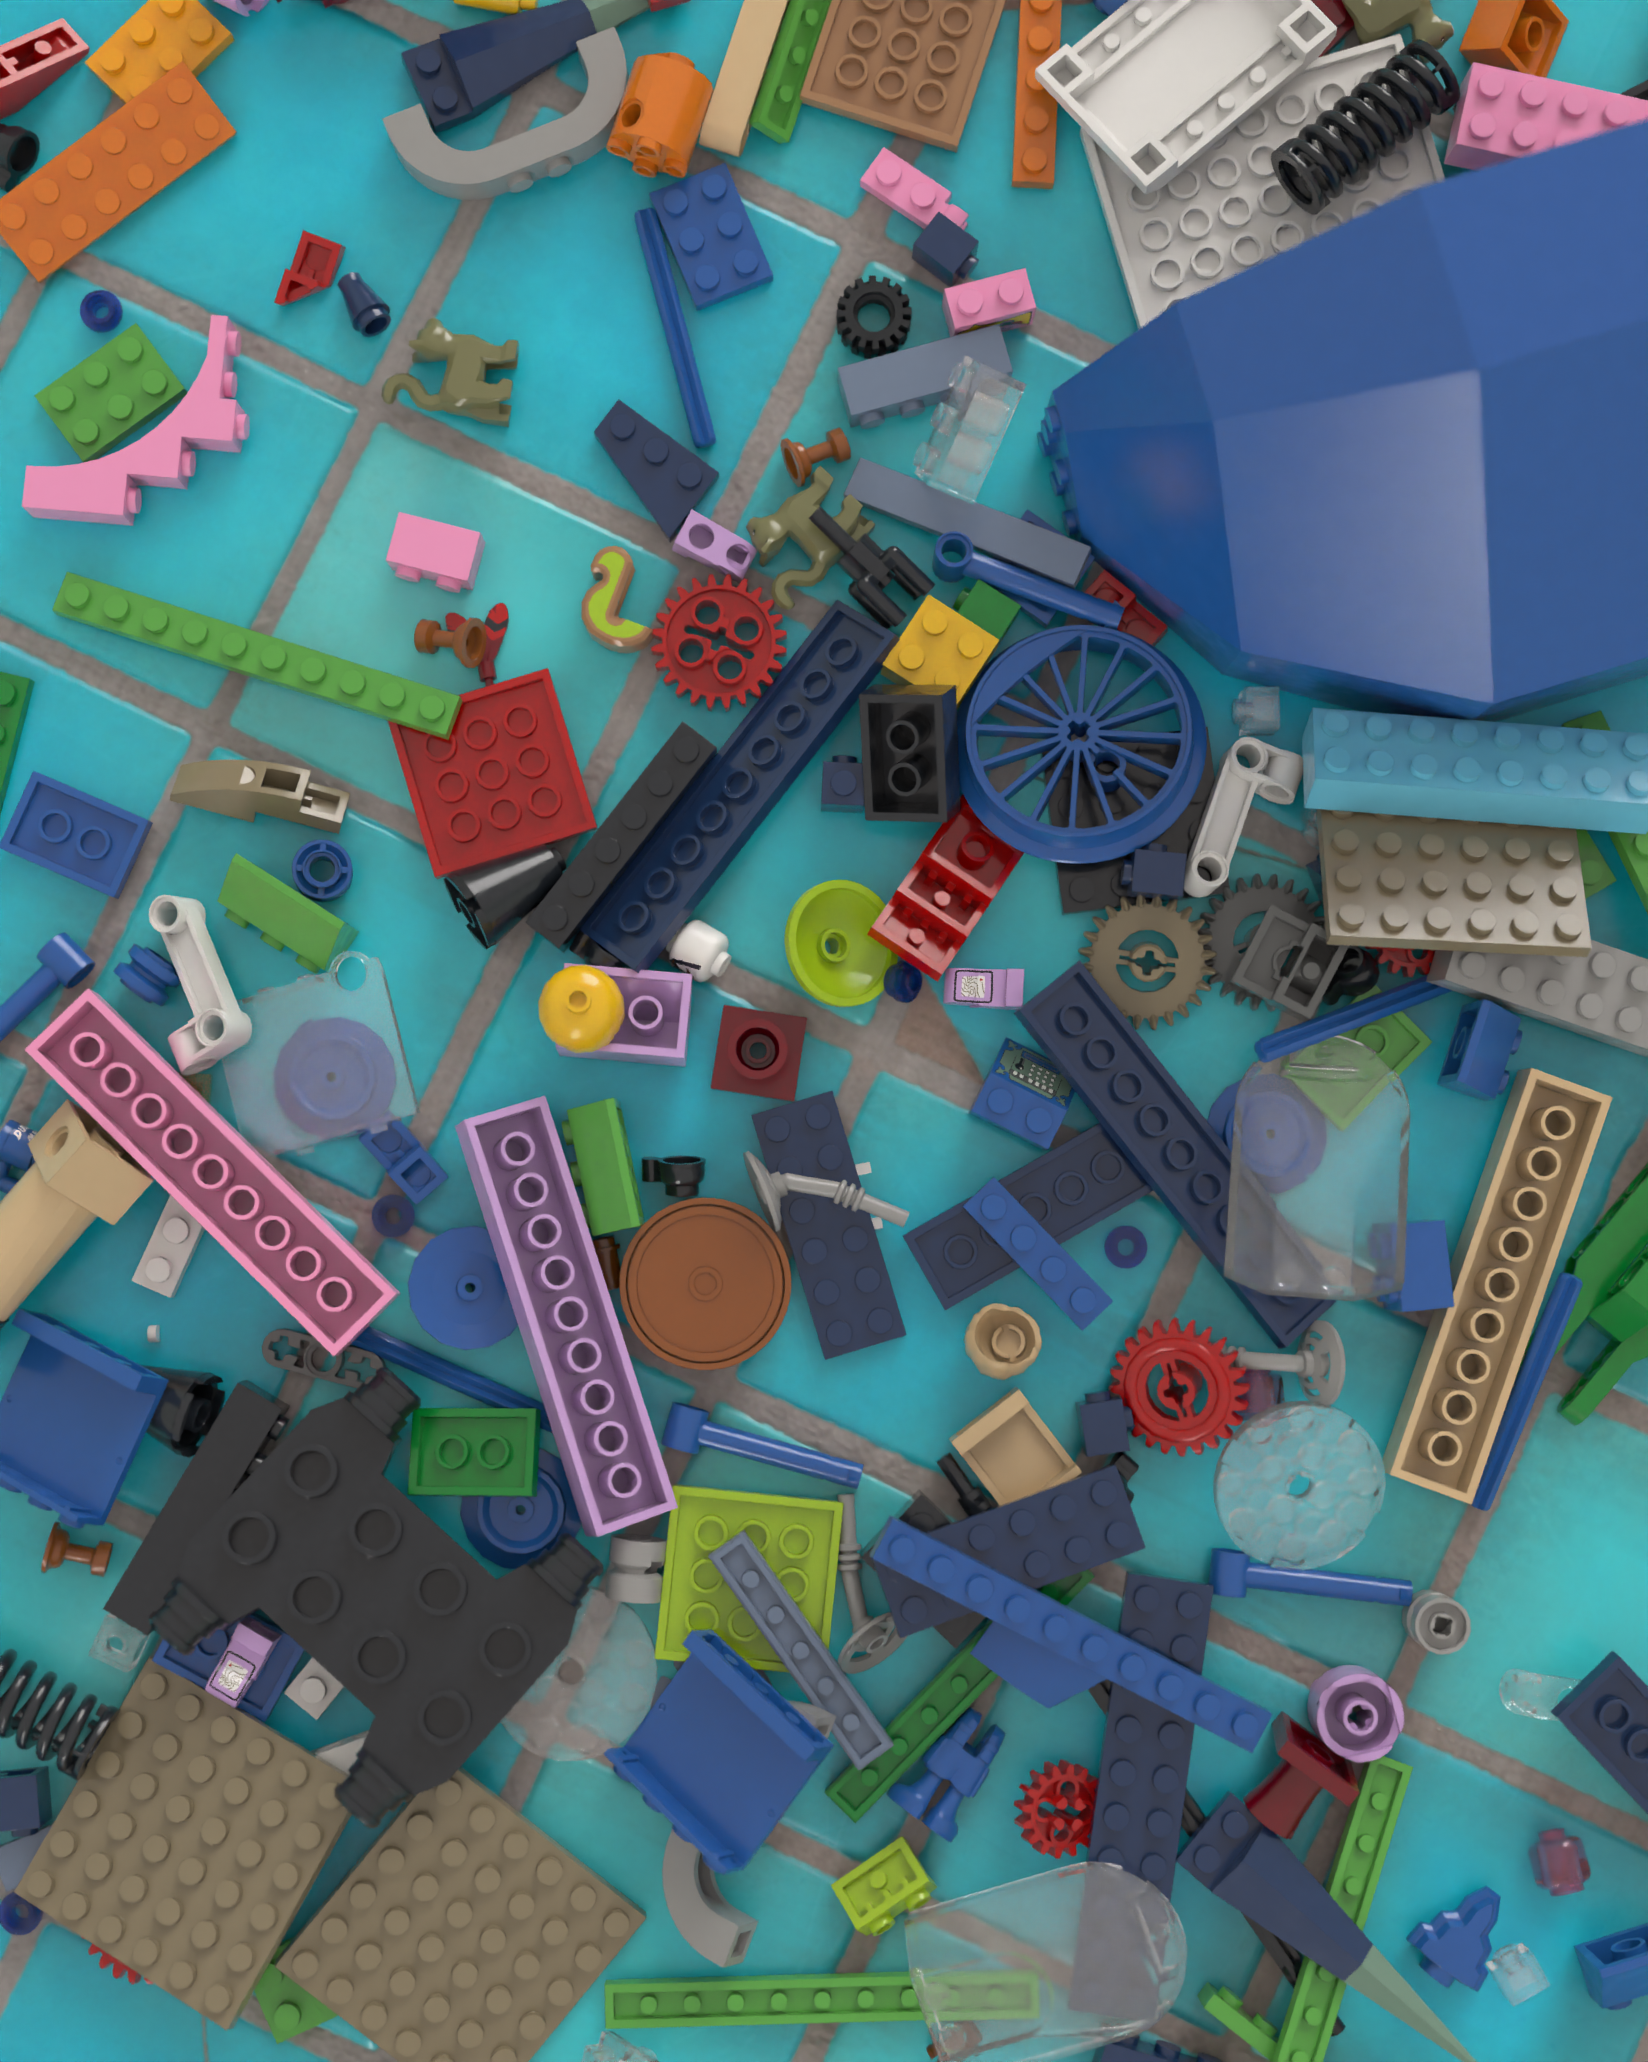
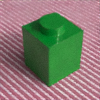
(987, 609)

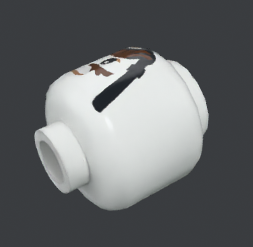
(699, 951)

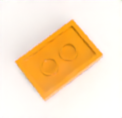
(155, 43)

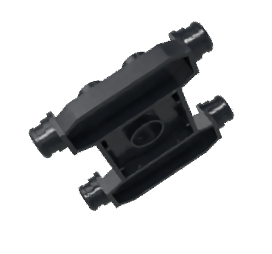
(377, 1596)

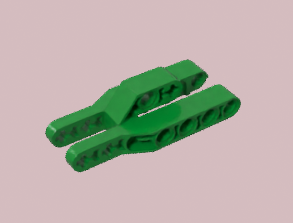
(1614, 1312)

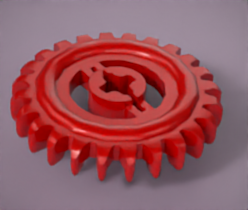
(1166, 1348)

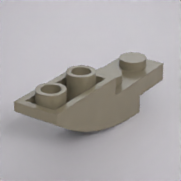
(263, 787)

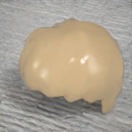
(1002, 1341)

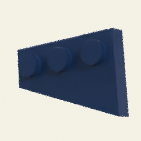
(656, 467)

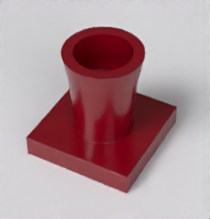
(768, 1077)
(1298, 1778)

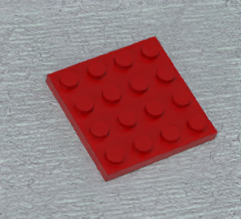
(499, 778)

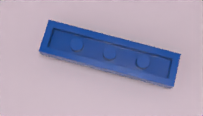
(1037, 1253)

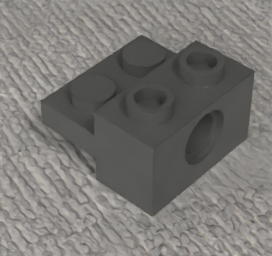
(1305, 973)

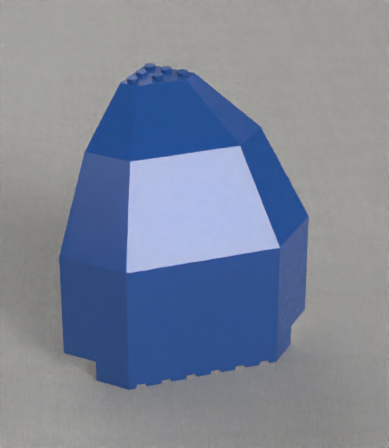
(1395, 448)

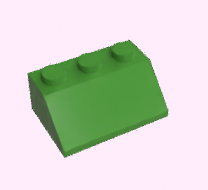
(283, 916)
(603, 1166)

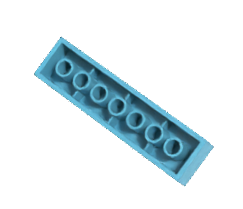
(1476, 770)

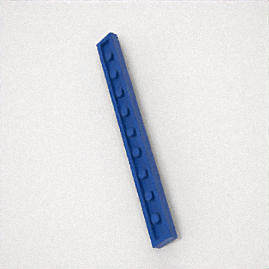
(1070, 1634)

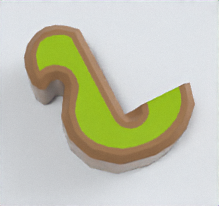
(604, 601)

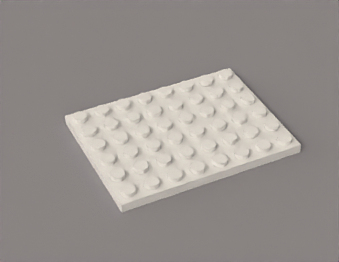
(1228, 202)

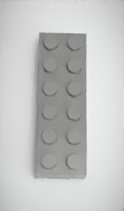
(1587, 995)

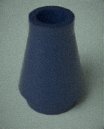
(365, 308)

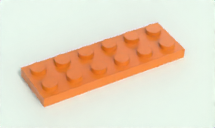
(112, 171)

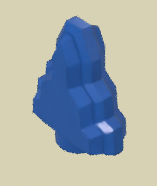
(1458, 1940)

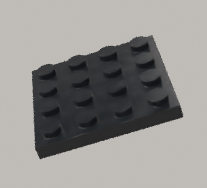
(1096, 884)

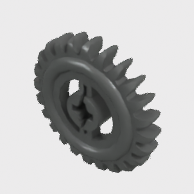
(1231, 913)

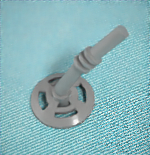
(774, 1186)
(1305, 1362)
(868, 1632)

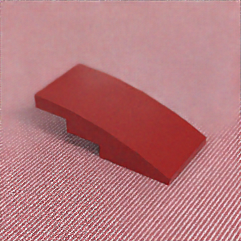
(945, 893)

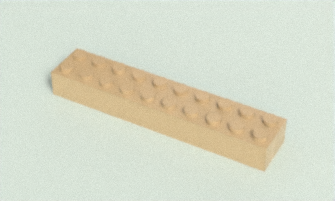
(1496, 1284)

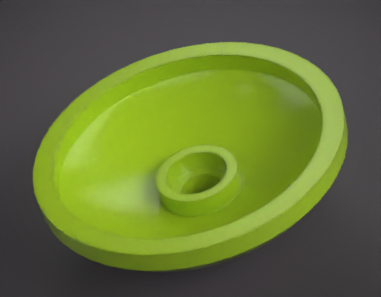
(856, 962)

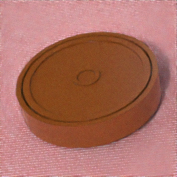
(705, 1283)

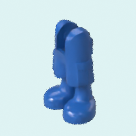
(955, 1761)

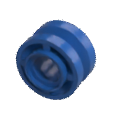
(322, 851)
(147, 974)

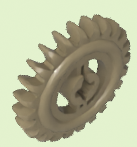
(1188, 966)

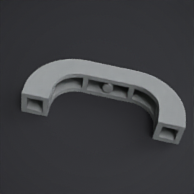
(527, 156)
(693, 1895)

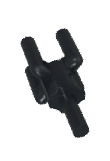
(873, 570)

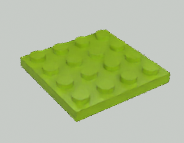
(792, 1534)

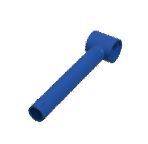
(1020, 582)
(62, 964)
(689, 1429)
(1234, 1573)

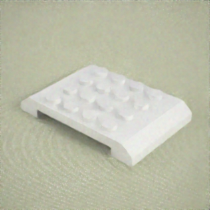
(1180, 75)

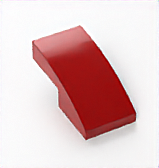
(1135, 618)

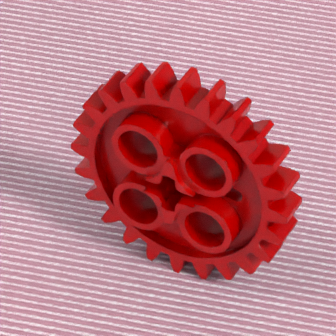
(703, 676)

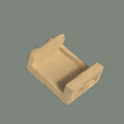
(1013, 1450)

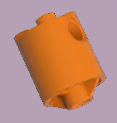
(660, 114)

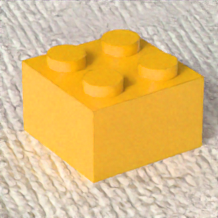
(940, 650)

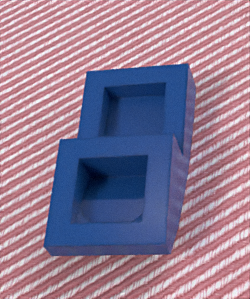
(405, 1160)

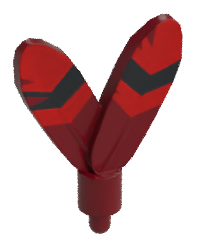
(496, 627)

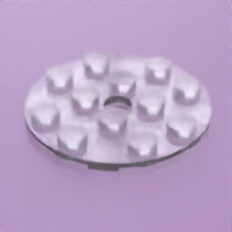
(1264, 1460)
(607, 1703)

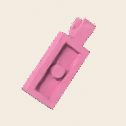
(909, 191)

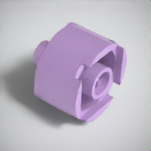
(1376, 1725)

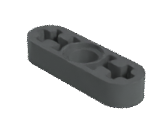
(290, 1361)

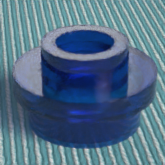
(93, 302)
(903, 981)
(379, 1215)
(1139, 1247)
(12, 1922)

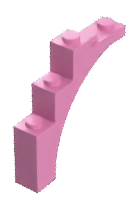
(107, 486)

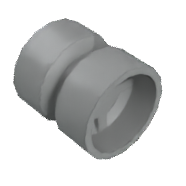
(635, 1568)
(1436, 1622)

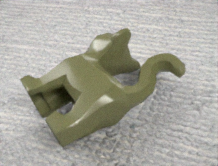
(1385, 17)
(464, 382)
(793, 521)

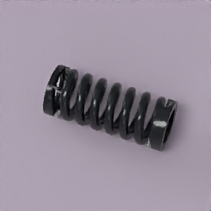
(1371, 131)
(69, 1760)

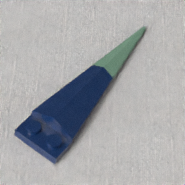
(490, 60)
(1269, 1884)

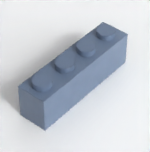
(914, 376)

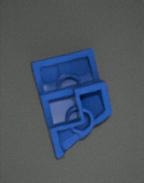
(1032, 1667)

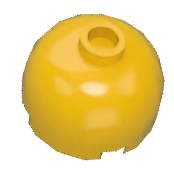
(581, 1008)

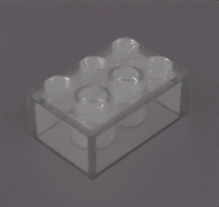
(968, 429)

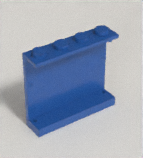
(72, 1420)
(721, 1754)

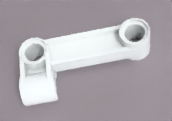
(1271, 774)
(204, 983)

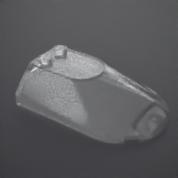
(1319, 1175)
(1046, 1965)

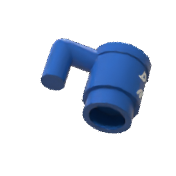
(14, 1152)

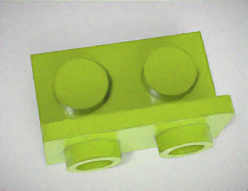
(884, 1888)

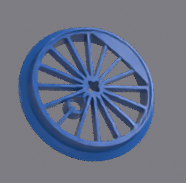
(1070, 843)

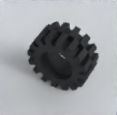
(877, 293)

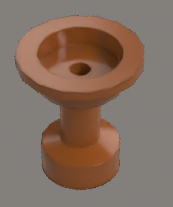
(800, 460)
(467, 641)
(60, 1549)

